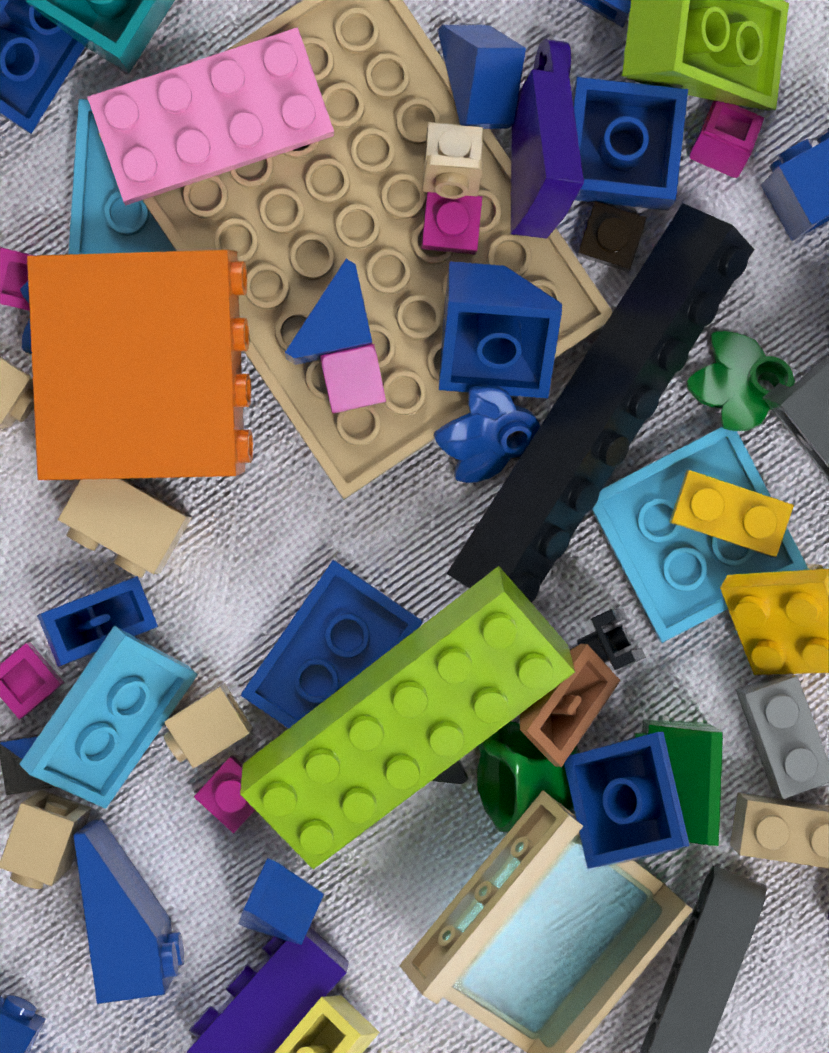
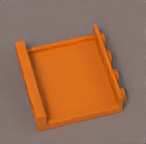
(139, 365)

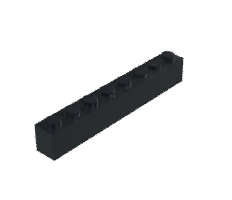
(606, 402)

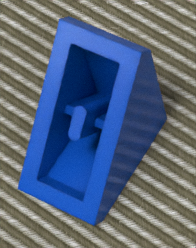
(483, 74)
(335, 322)
(84, 624)
(281, 904)

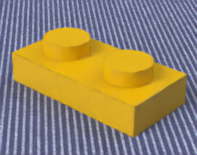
(731, 513)

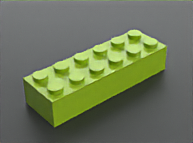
(406, 718)

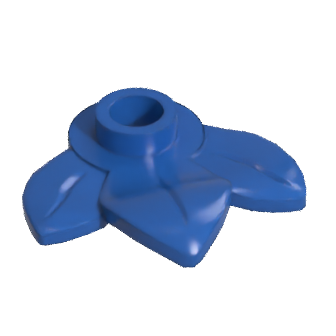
(482, 435)

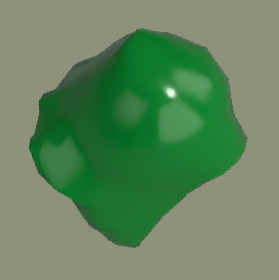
(514, 774)

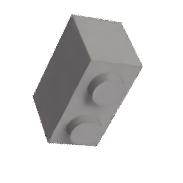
(785, 734)

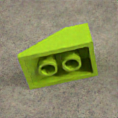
(710, 47)

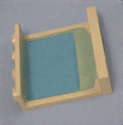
(542, 939)

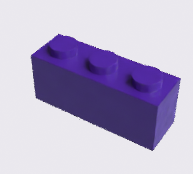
(271, 998)

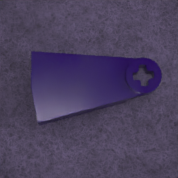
(545, 145)

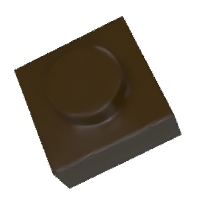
(611, 236)

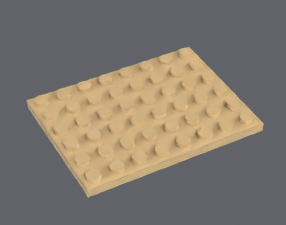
(364, 202)

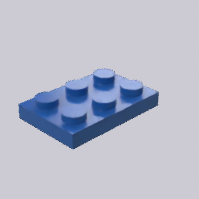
(327, 644)

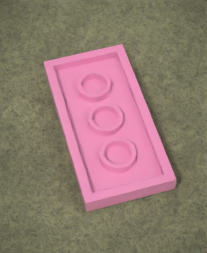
(211, 116)

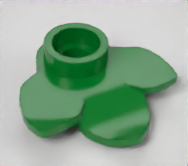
(734, 380)

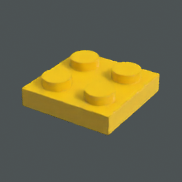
(781, 619)

